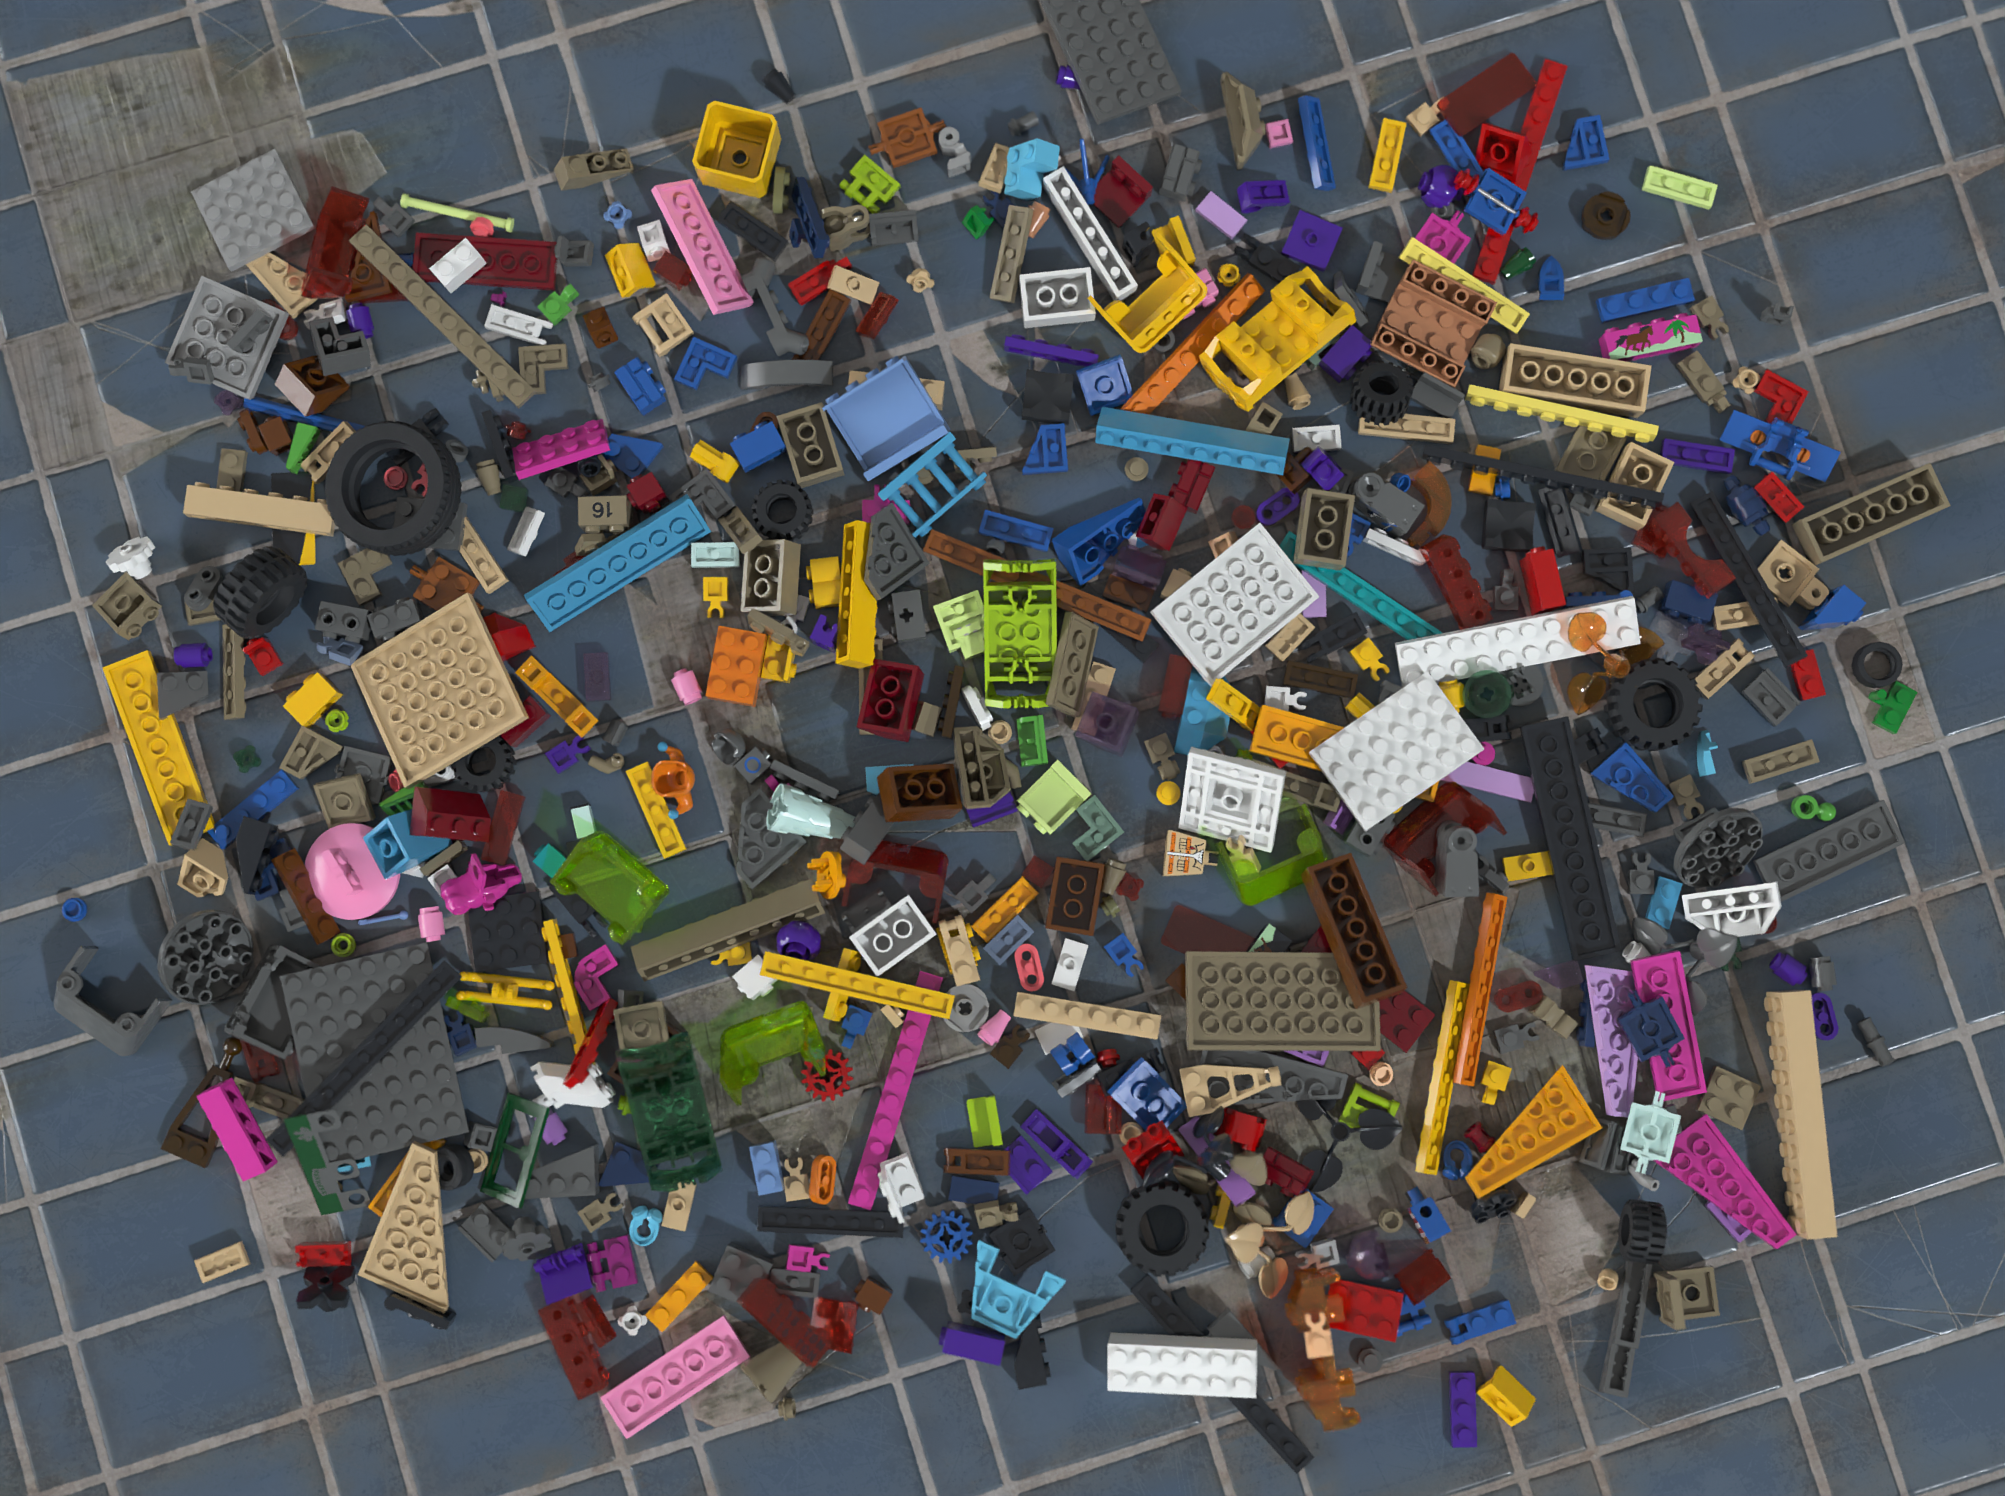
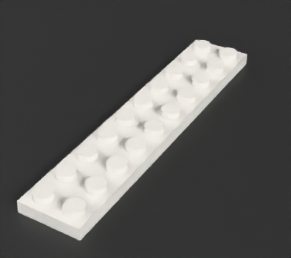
(1513, 643)

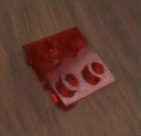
(837, 1320)

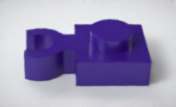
(565, 756)

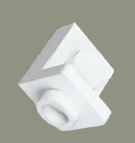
(653, 240)

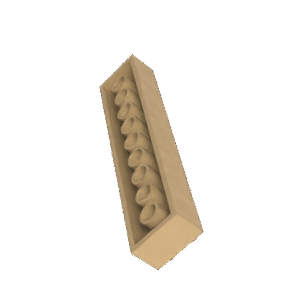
(1800, 1113)

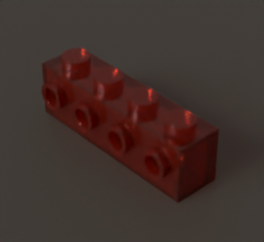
(1456, 582)
(574, 1347)

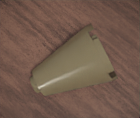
(771, 1370)

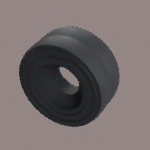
(462, 1164)

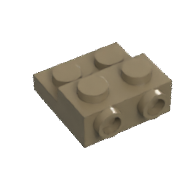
(127, 607)

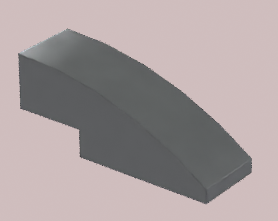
(511, 1039)

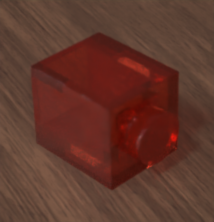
(673, 271)

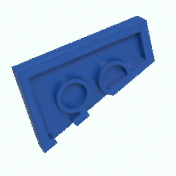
(1632, 778)

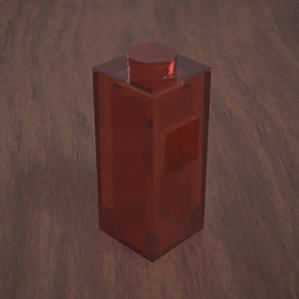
(1174, 687)

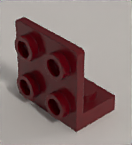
(1121, 192)

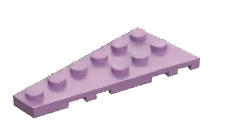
(1616, 1055)

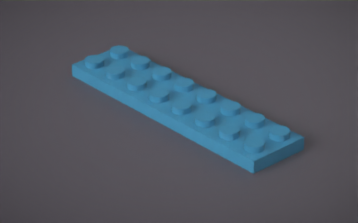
(617, 563)

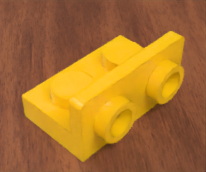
(778, 662)

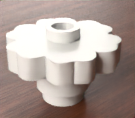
(132, 557)

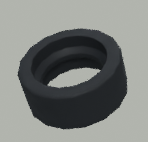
(1894, 660)

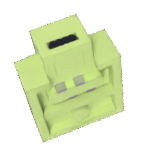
(963, 624)

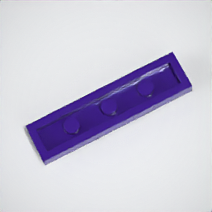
(1041, 349)

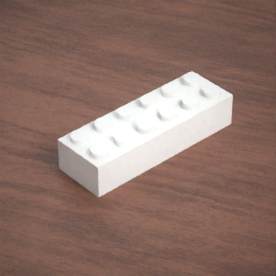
(1182, 1365)

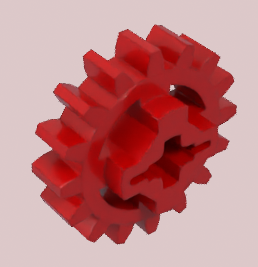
(829, 1085)

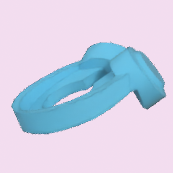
(654, 1217)

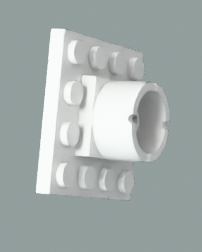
(1231, 798)

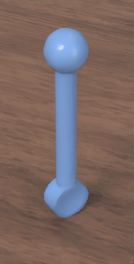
(402, 915)

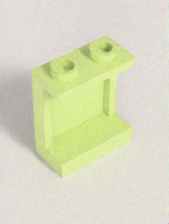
(1052, 798)

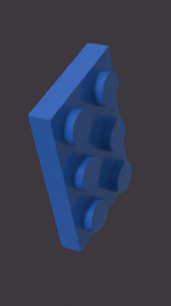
(1147, 1096)

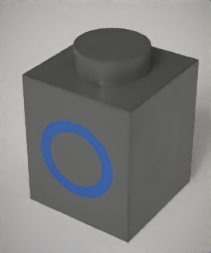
(754, 764)

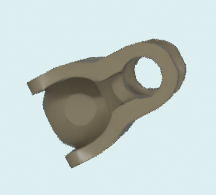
(843, 227)

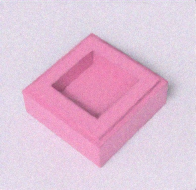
(1278, 133)

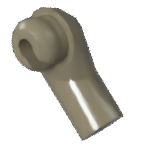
(1013, 774)

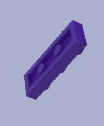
(1698, 455)
(1462, 1409)

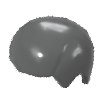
(728, 746)

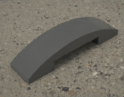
(786, 373)

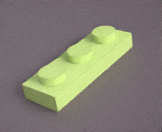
(1679, 187)

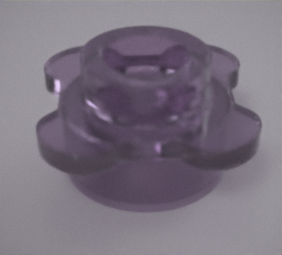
(221, 399)

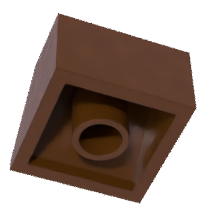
(307, 387)

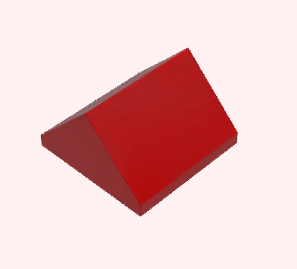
(1503, 151)

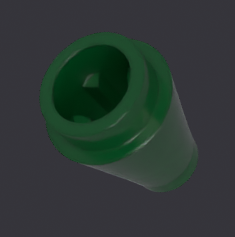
(1518, 263)

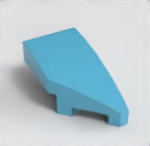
(1704, 757)

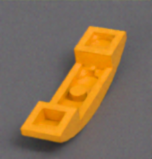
(557, 696)

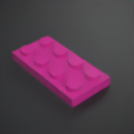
(560, 448)

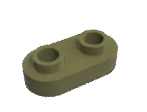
(780, 200)

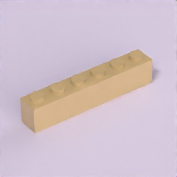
(258, 510)
(1087, 1015)

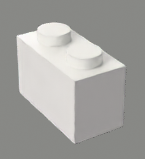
(458, 265)

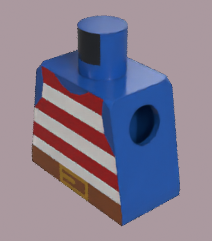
(1434, 1225)

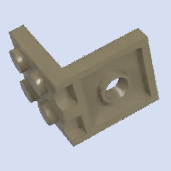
(1671, 1295)

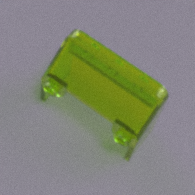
(1260, 886)
(766, 1040)

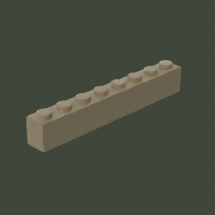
(726, 930)

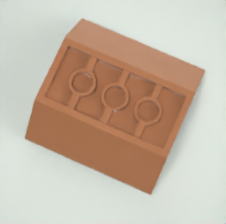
(1432, 323)

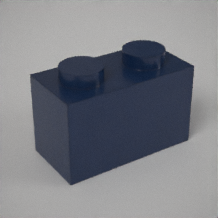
(1686, 602)

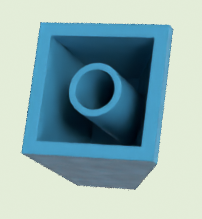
(397, 849)

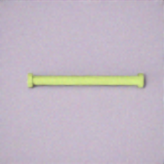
(406, 201)

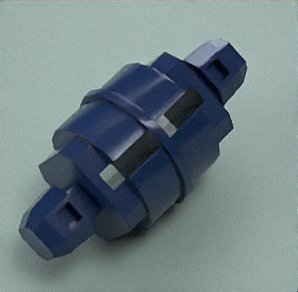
(1747, 505)

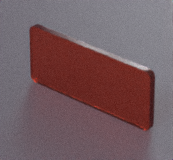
(1486, 94)
(1198, 933)

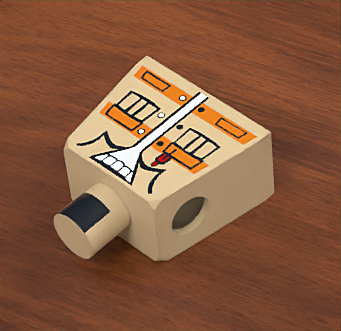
(1186, 855)

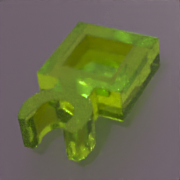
(474, 1010)

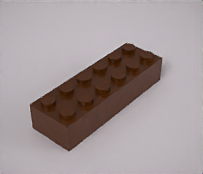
(1353, 930)

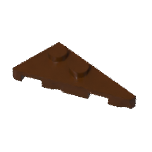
(366, 278)

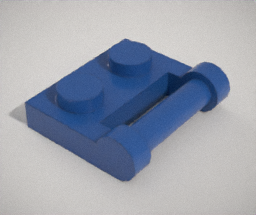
(1321, 1213)

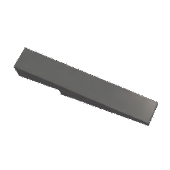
(1625, 1329)

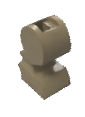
(1555, 1017)

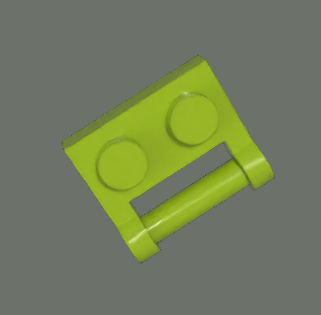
(1352, 1110)

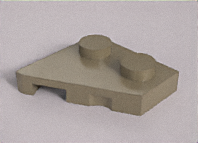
(309, 753)

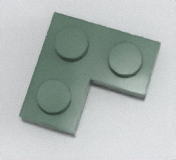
(1102, 828)

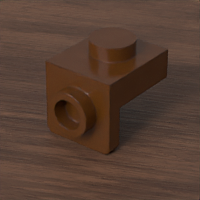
(600, 327)

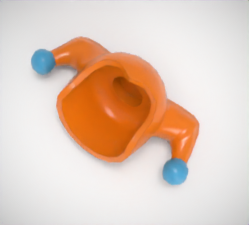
(674, 779)

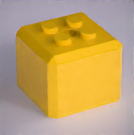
(733, 131)

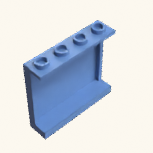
(886, 416)

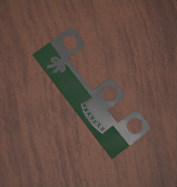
(318, 1170)

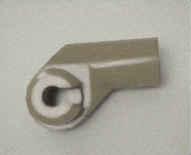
(608, 765)

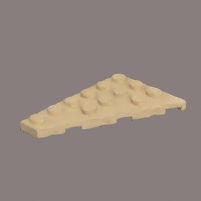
(409, 1240)

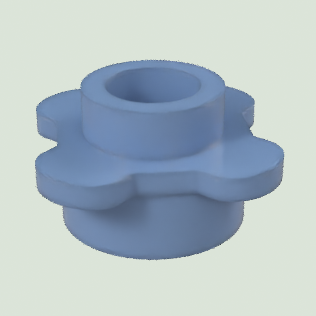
(610, 214)

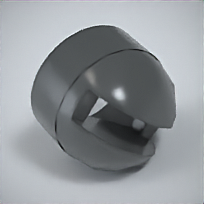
(995, 547)

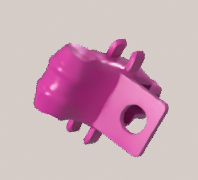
(479, 886)

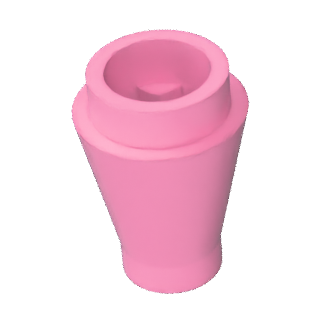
(993, 1029)

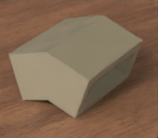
(926, 718)

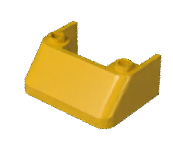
(1159, 305)

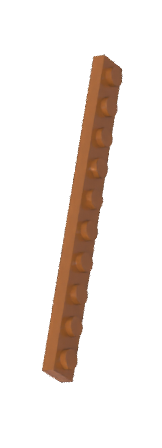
(1067, 597)

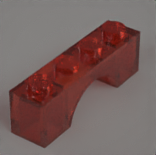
(1709, 575)

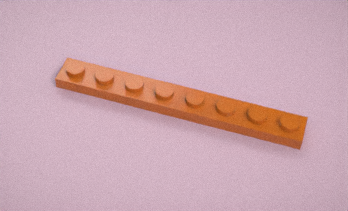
(1188, 352)
(1479, 989)

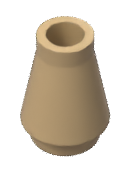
(1296, 392)

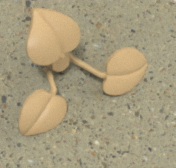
(1249, 1237)

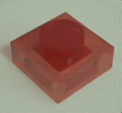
(1037, 871)

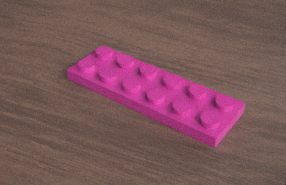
(1665, 976)

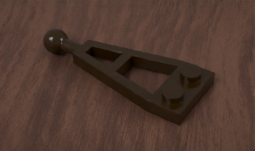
(190, 1146)

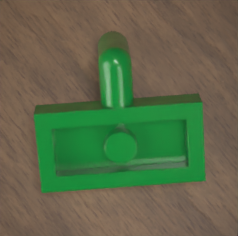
(1893, 706)

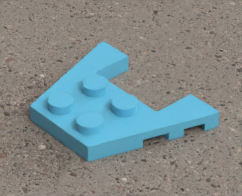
(1003, 1303)

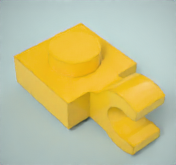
(1495, 1078)

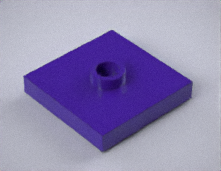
(1311, 241)

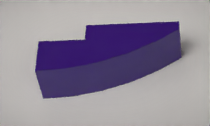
(1056, 1144)

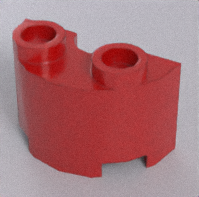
(1242, 1128)

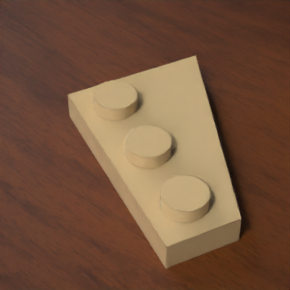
(282, 282)

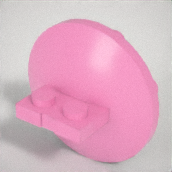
(347, 874)

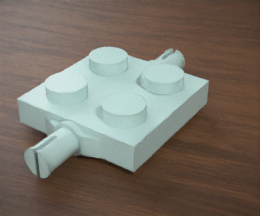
(1650, 1132)

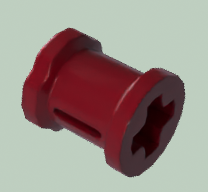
(1479, 1137)

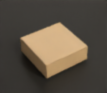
(1523, 1205)

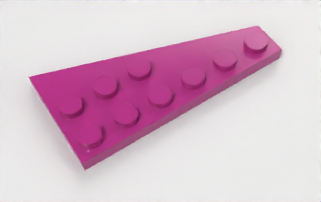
(1715, 1171)

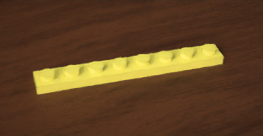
(1569, 415)

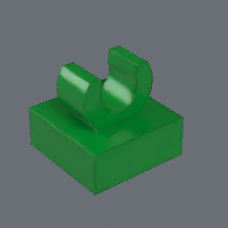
(977, 221)

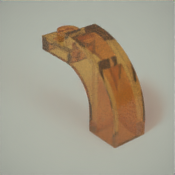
(1437, 494)

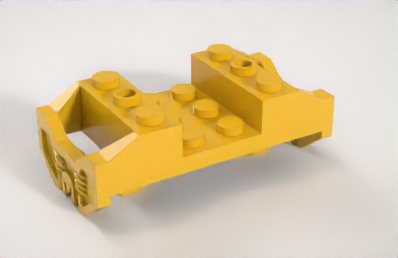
(1277, 337)

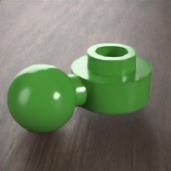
(1824, 811)

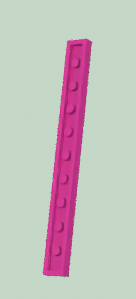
(892, 1099)

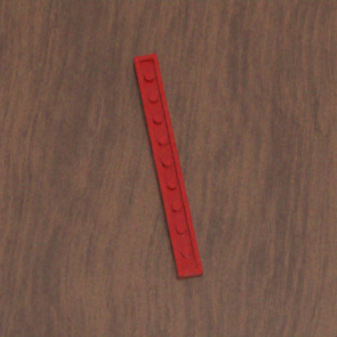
(1534, 127)

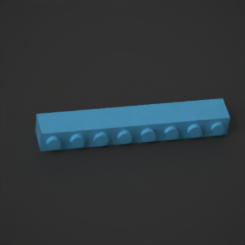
(1192, 440)

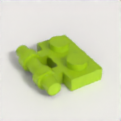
(873, 179)

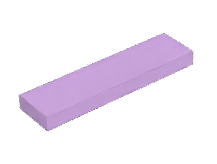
(1492, 781)

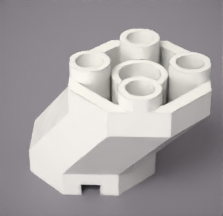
(591, 1092)

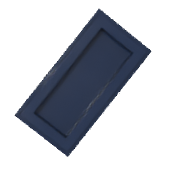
(973, 1190)

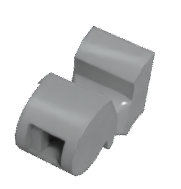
(950, 146)

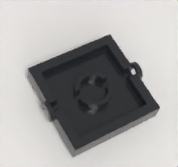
(1022, 1242)

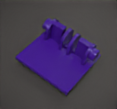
(564, 1273)

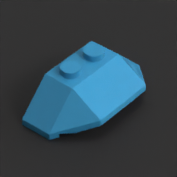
(1201, 722)

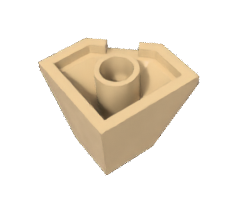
(204, 870)

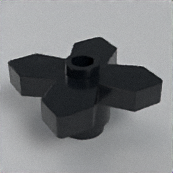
(325, 1289)

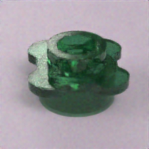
(239, 757)

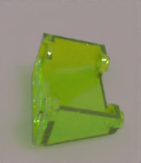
(611, 883)

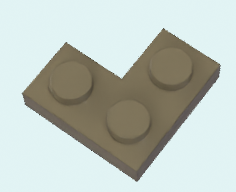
(537, 360)
(359, 571)

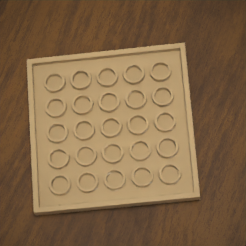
(438, 691)

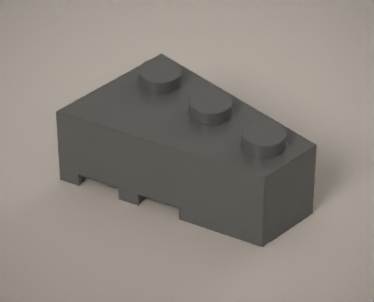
(567, 1177)

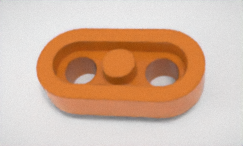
(822, 1179)

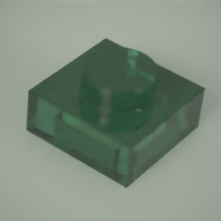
(513, 498)

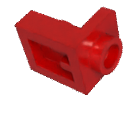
(263, 655)

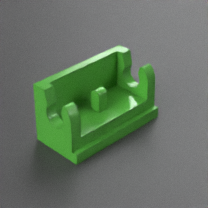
(1032, 741)

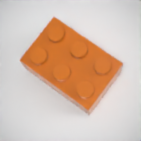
(736, 666)

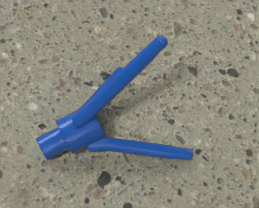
(1088, 185)

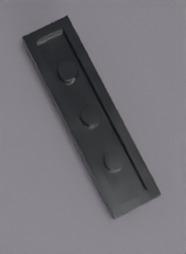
(1139, 649)

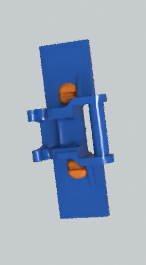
(1783, 438)

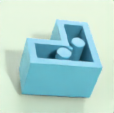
(1026, 168)

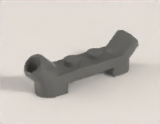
(757, 285)

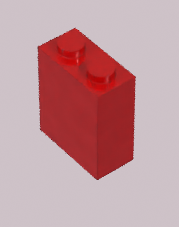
(1542, 581)

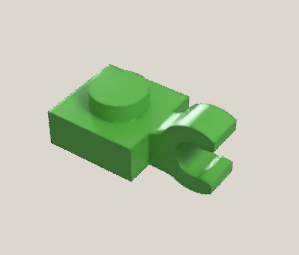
(556, 306)

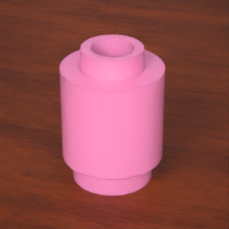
(686, 686)
(431, 923)

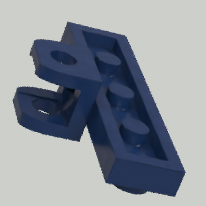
(809, 223)

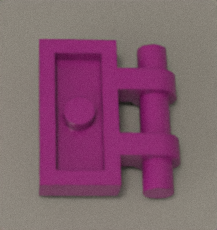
(619, 1259)

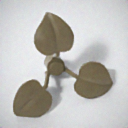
(1248, 1166)

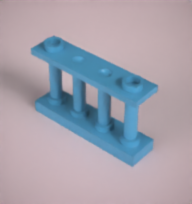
(910, 477)

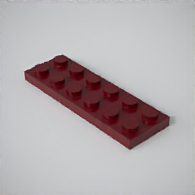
(509, 261)
(1400, 1016)

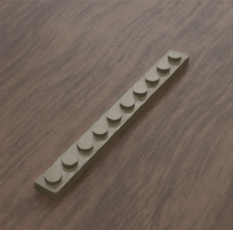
(442, 316)

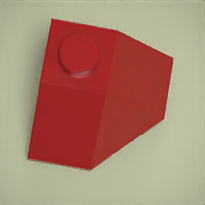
(508, 636)

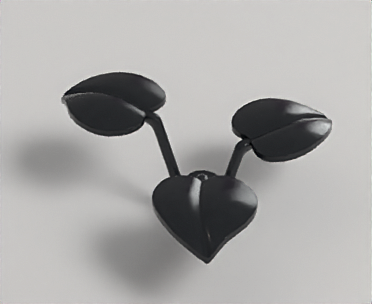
(1376, 1130)
(1211, 1160)

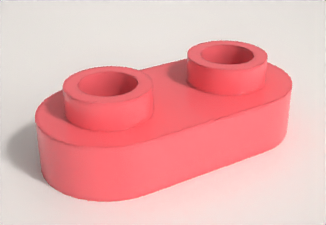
(1029, 967)

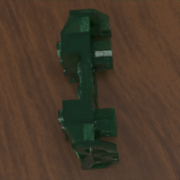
(669, 1111)

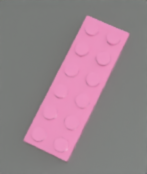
(702, 246)
(675, 1376)

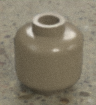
(1488, 351)

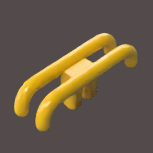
(505, 990)

